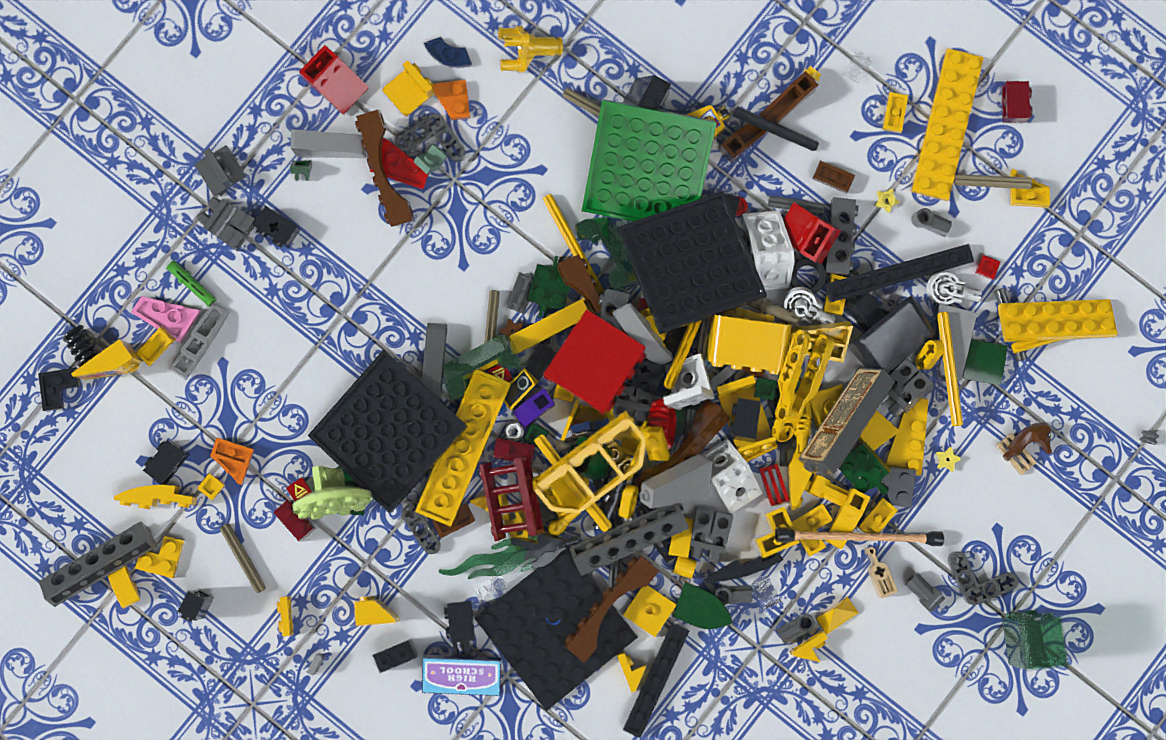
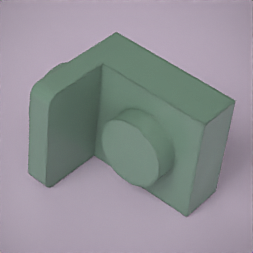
(431, 160)

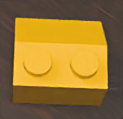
(373, 611)

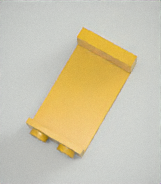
(745, 389)

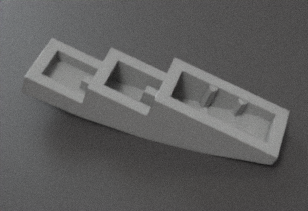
(640, 330)
(199, 341)

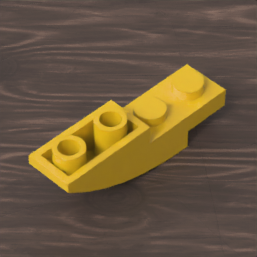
(148, 496)

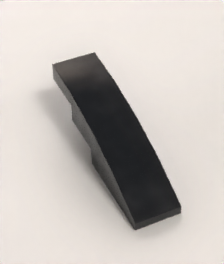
(736, 570)

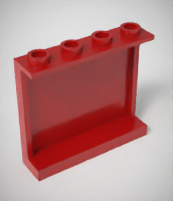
(595, 362)

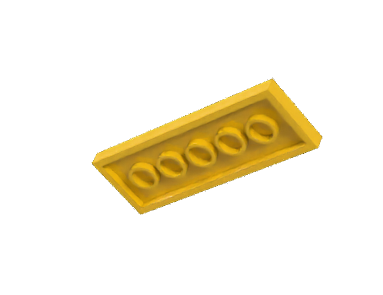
(1057, 320)

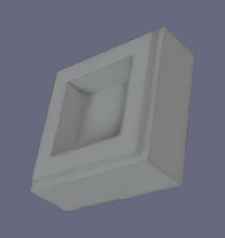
(315, 664)

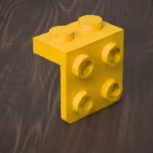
(409, 89)

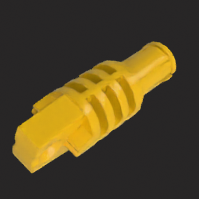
(803, 429)

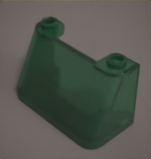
(604, 229)
(498, 348)

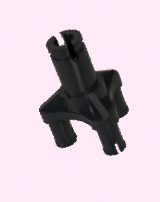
(611, 500)

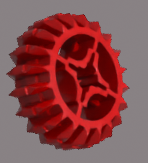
(664, 417)

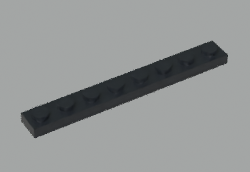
(899, 273)

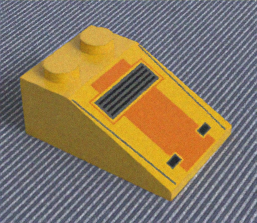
(114, 360)

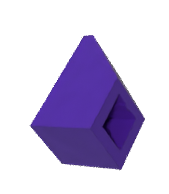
(534, 408)

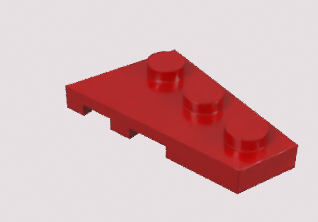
(401, 166)

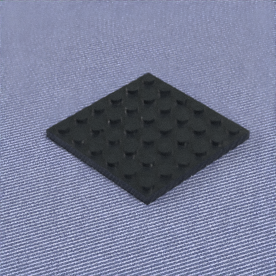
(691, 262)
(387, 431)
(535, 647)

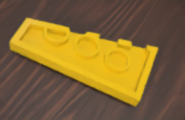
(910, 440)

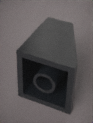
(648, 92)

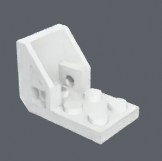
(770, 248)

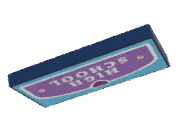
(461, 675)

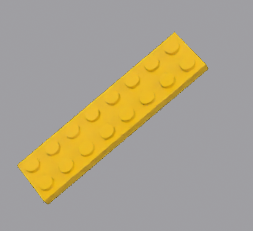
(947, 124)
(457, 465)

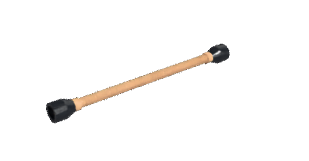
(932, 538)

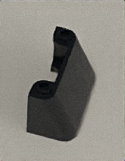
(893, 337)

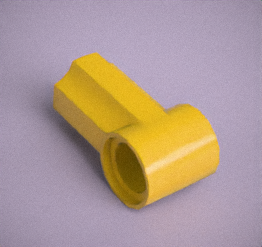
(824, 489)

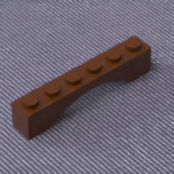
(782, 106)
(373, 130)
(575, 275)
(707, 423)
(584, 640)

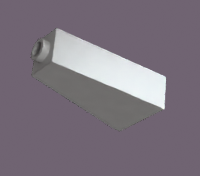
(326, 144)
(962, 327)
(678, 484)

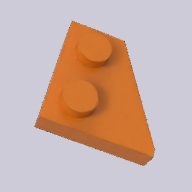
(453, 98)
(233, 458)

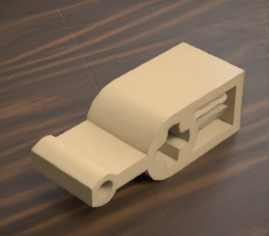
(884, 582)

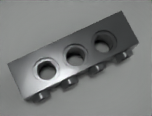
(839, 207)

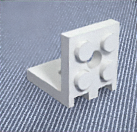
(693, 392)
(732, 475)

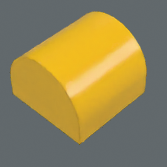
(684, 567)

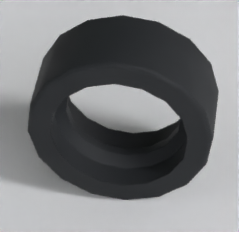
(808, 262)

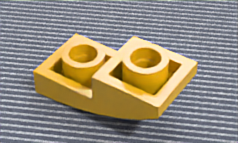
(620, 458)
(681, 542)
(124, 587)

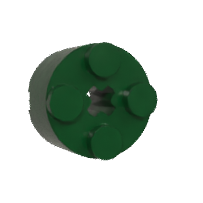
(593, 465)

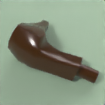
(1036, 432)

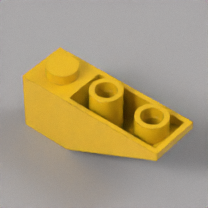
(797, 481)
(848, 515)

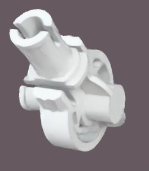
(949, 289)
(805, 307)

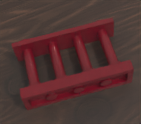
(529, 498)

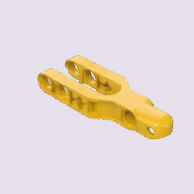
(792, 403)

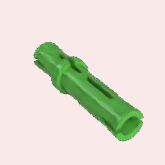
(175, 268)

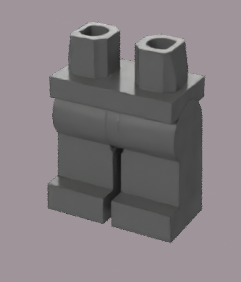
(221, 220)
(907, 389)
(636, 405)
(708, 539)

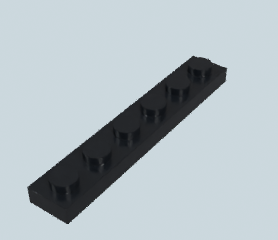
(656, 680)

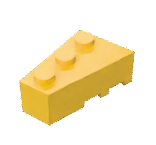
(838, 331)

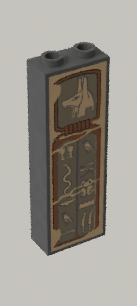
(846, 420)

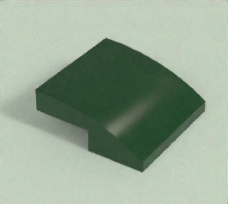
(985, 362)

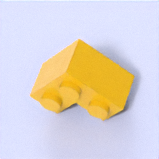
(766, 544)

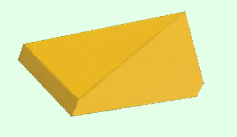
(837, 615)

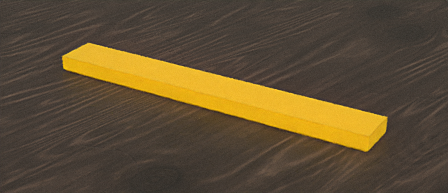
(543, 329)

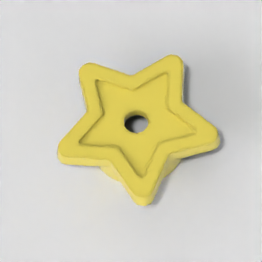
(886, 195)
(948, 464)

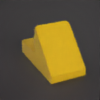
(805, 649)
(632, 675)

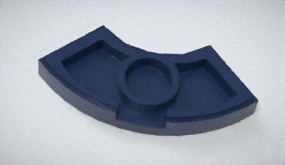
(448, 55)
(589, 426)

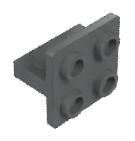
(219, 169)

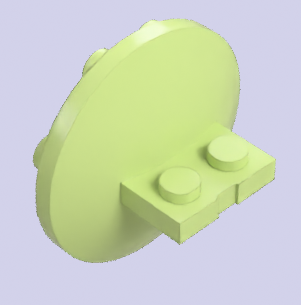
(331, 496)

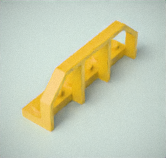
(576, 458)

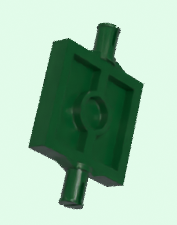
(548, 288)
(865, 469)

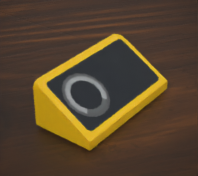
(519, 388)

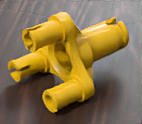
(527, 47)

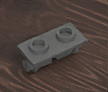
(518, 298)

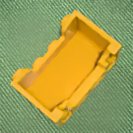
(748, 343)

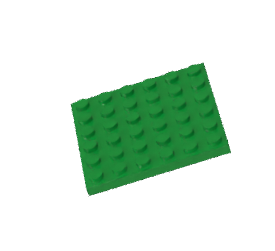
(646, 161)

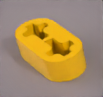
(929, 354)
(628, 501)

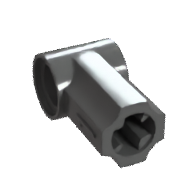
(933, 222)
(736, 594)
(927, 595)
(794, 629)

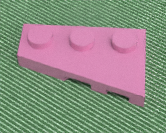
(172, 317)

